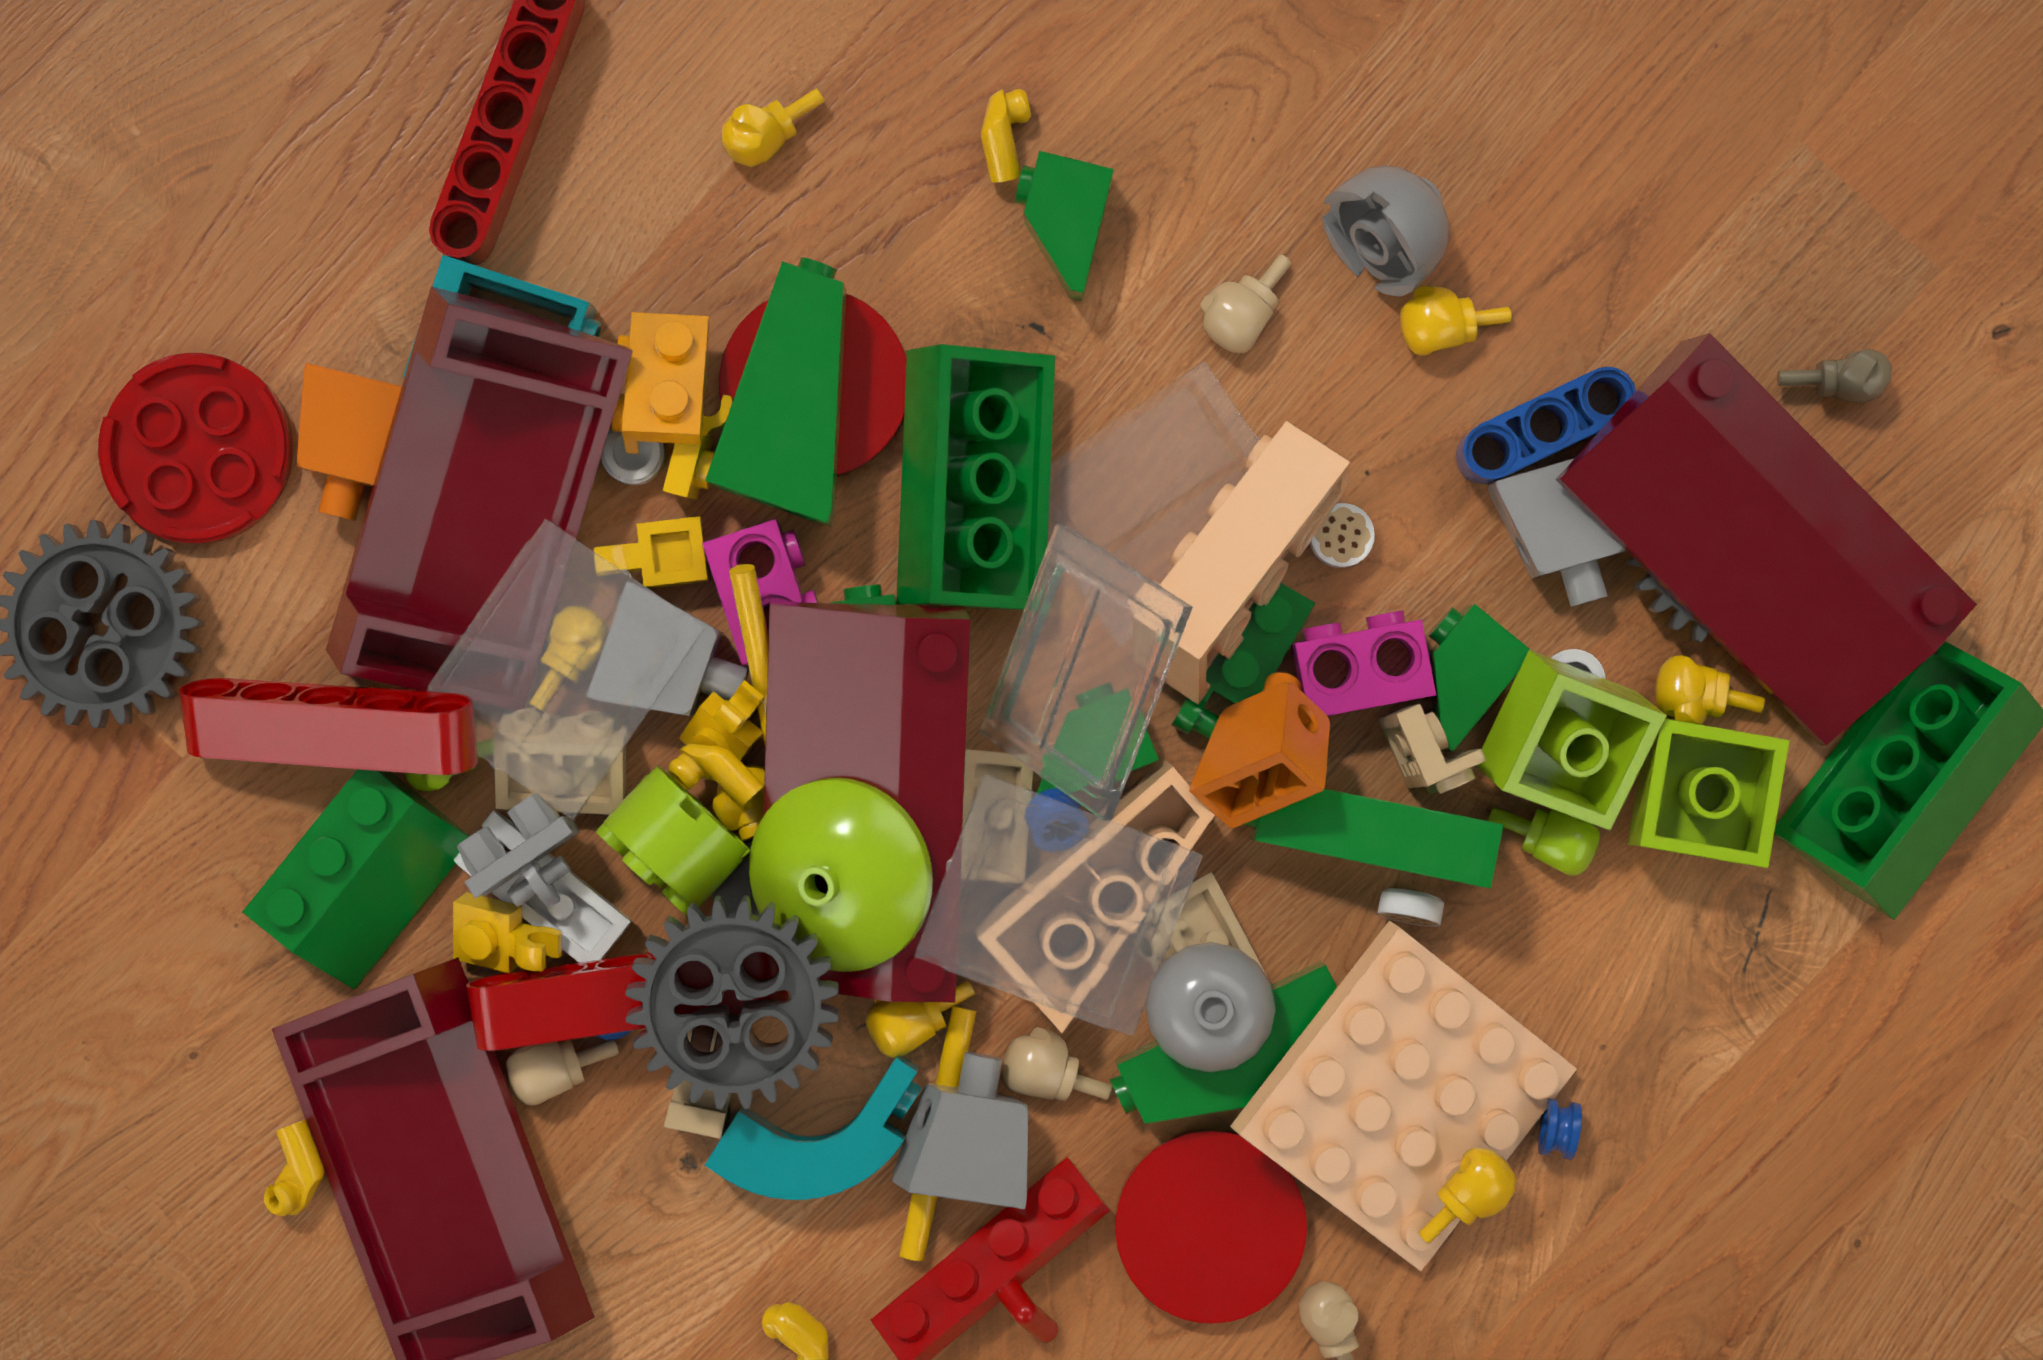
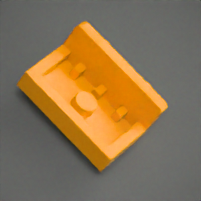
(663, 380)

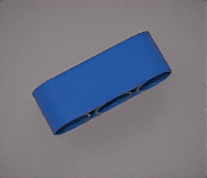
(1514, 432)

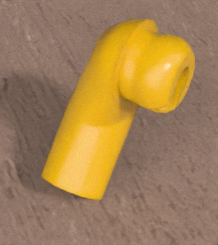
(715, 764)

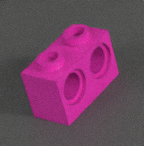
(777, 586)
(1365, 682)

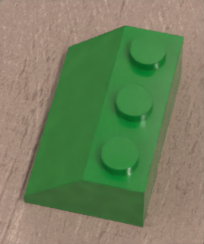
(358, 876)

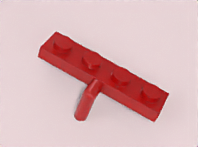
(992, 1268)

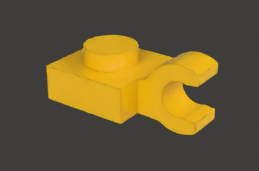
(692, 461)
(665, 552)
(726, 722)
(494, 937)

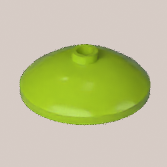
(866, 854)

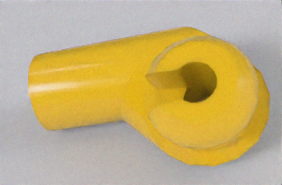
(997, 133)
(300, 1174)
(797, 1330)

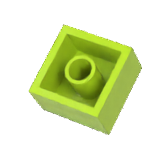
(1570, 740)
(1709, 793)

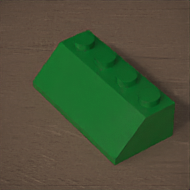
(974, 476)
(1911, 777)

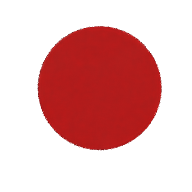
(870, 380)
(195, 448)
(1210, 1227)

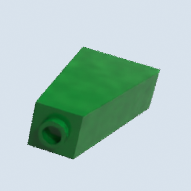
(787, 407)
(1386, 836)
(1170, 1091)

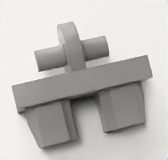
(493, 867)

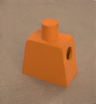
(343, 434)
(1264, 753)

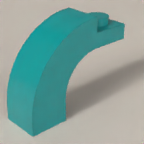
(804, 1167)

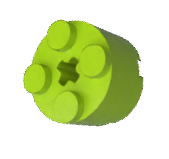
(672, 840)

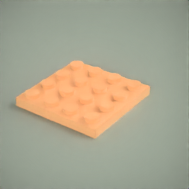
(1397, 1087)

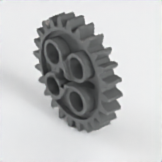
(146, 654)
(743, 1059)

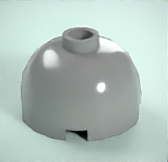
(1389, 226)
(1210, 1007)

